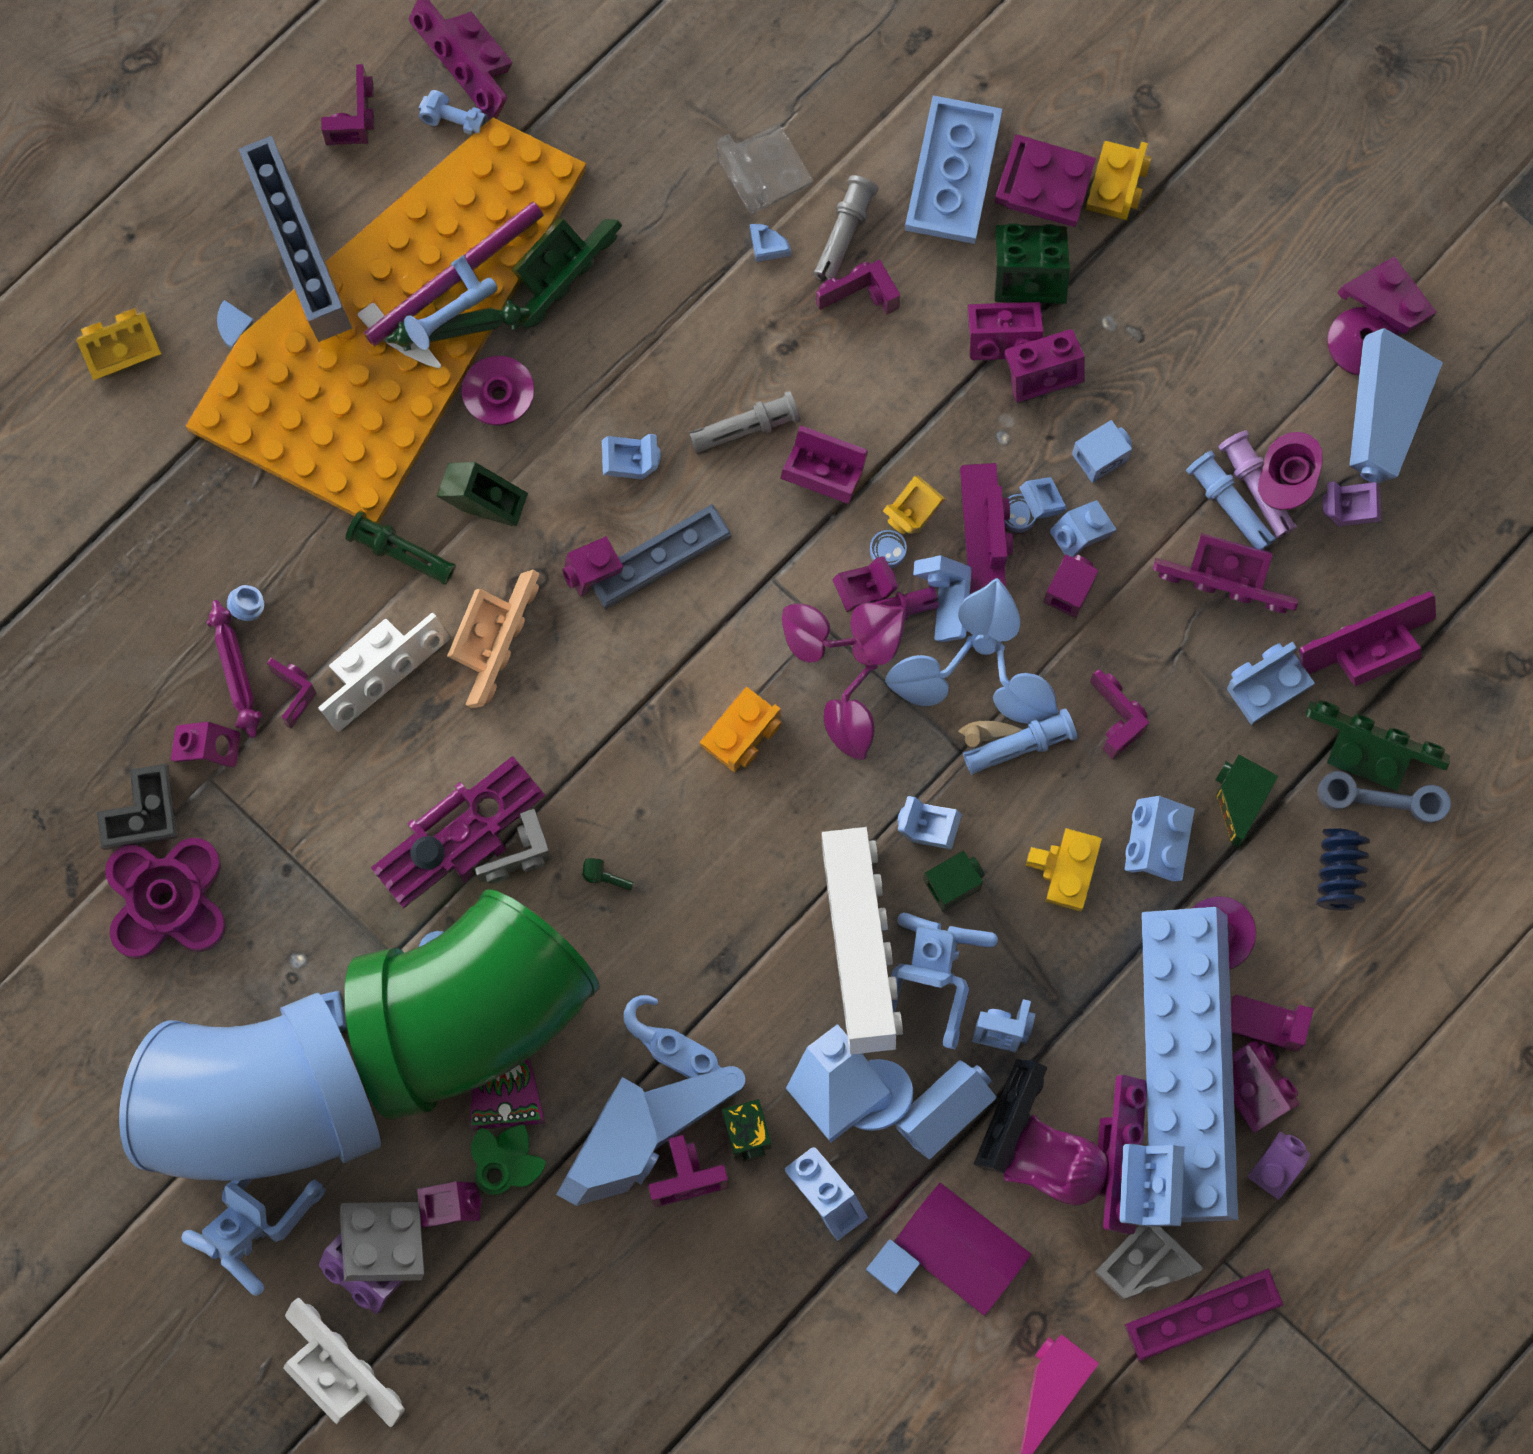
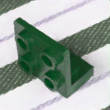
(1031, 263)

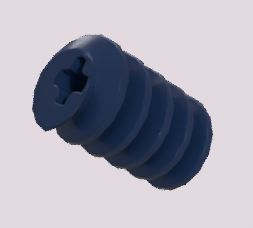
(1341, 869)

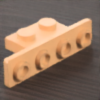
(487, 634)

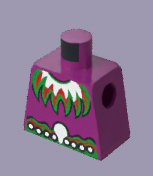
(508, 1101)

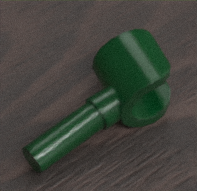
(593, 873)

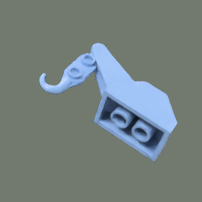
(640, 1121)

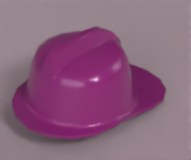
(1290, 471)

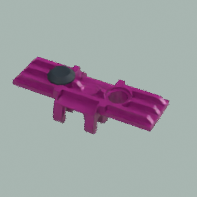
(463, 843)

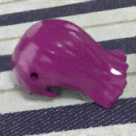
(1058, 1164)

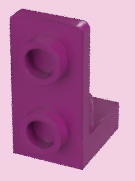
(348, 129)
(881, 287)
(1120, 734)
(1270, 1022)

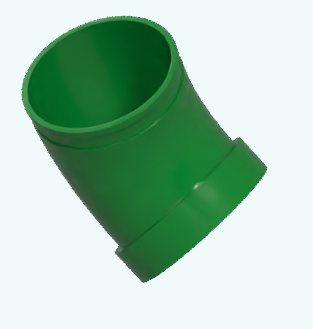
(461, 1005)

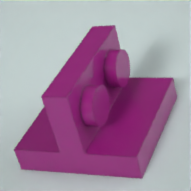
(687, 1184)

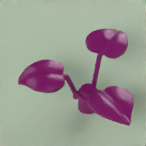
(875, 642)

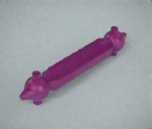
(234, 669)

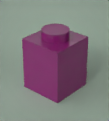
(1071, 585)

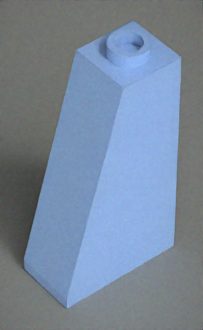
(1390, 403)

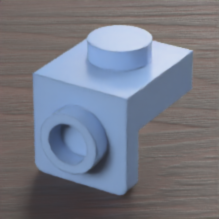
(630, 456)
(1082, 528)
(928, 823)

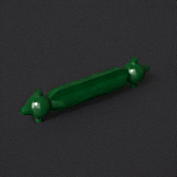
(466, 324)

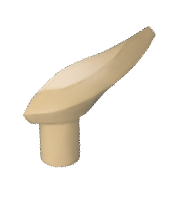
(986, 731)

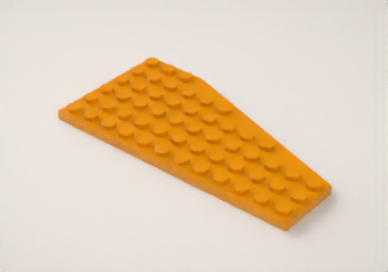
(355, 414)

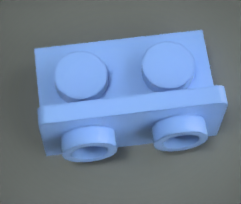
(1269, 683)
(1000, 1031)

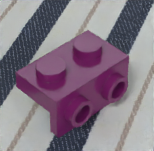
(825, 464)

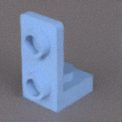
(954, 586)
(827, 1193)

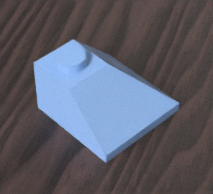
(834, 1085)

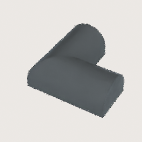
(150, 817)

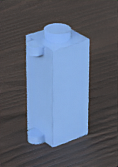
(946, 1108)

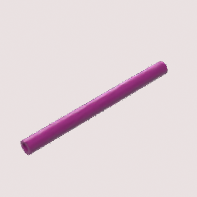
(450, 276)

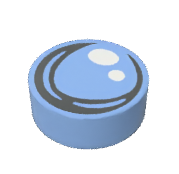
(1020, 515)
(890, 545)

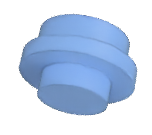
(245, 603)

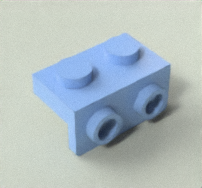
(1159, 838)
(1152, 1185)

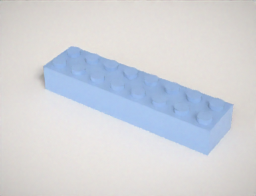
(1191, 1054)

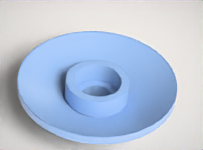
(895, 1107)

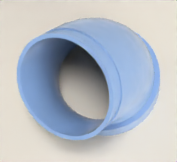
(245, 1098)

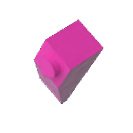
(1054, 1385)

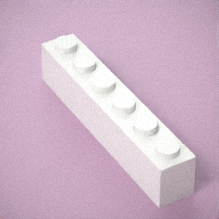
(859, 941)

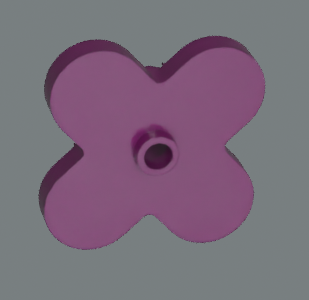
(143, 882)

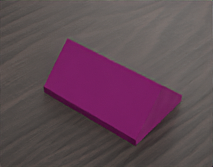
(962, 1248)

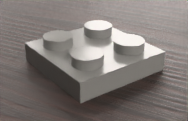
(381, 1241)

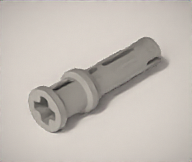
(850, 214)
(762, 418)

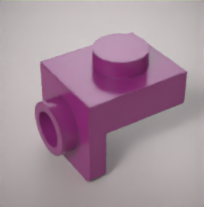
(591, 565)
(865, 584)

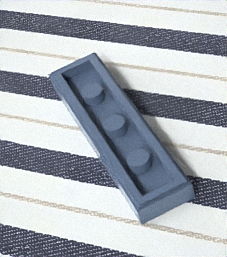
(663, 555)

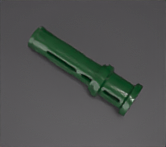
(381, 545)

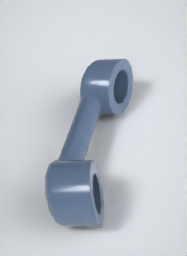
(1426, 805)

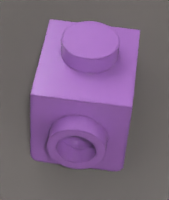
(1352, 503)
(1280, 1164)

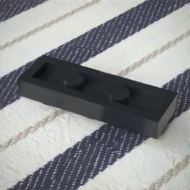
(1011, 1116)

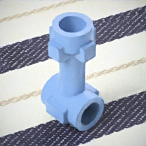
(436, 107)

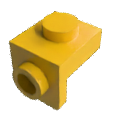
(913, 506)

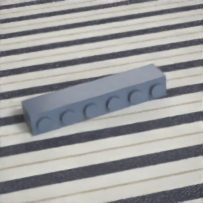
(295, 239)

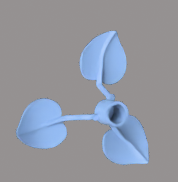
(991, 619)

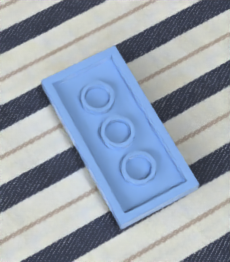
(953, 169)

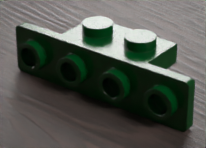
(557, 261)
(1373, 750)

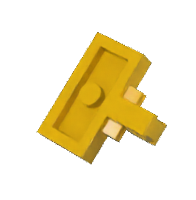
(1067, 868)

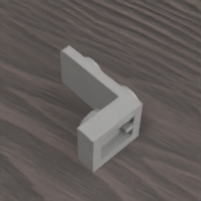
(529, 860)

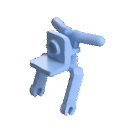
(933, 963)
(244, 1220)

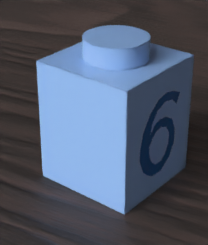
(1102, 450)

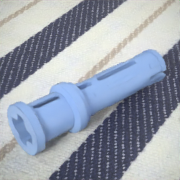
(1221, 488)
(1035, 737)

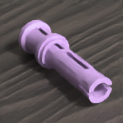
(1249, 468)

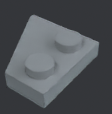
(1146, 1262)

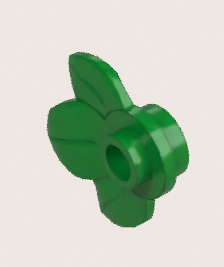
(509, 1156)

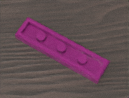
(1203, 1314)

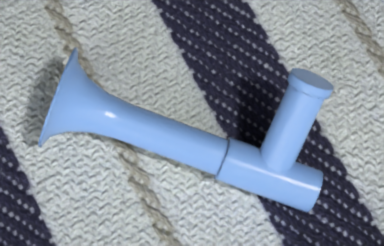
(421, 329)

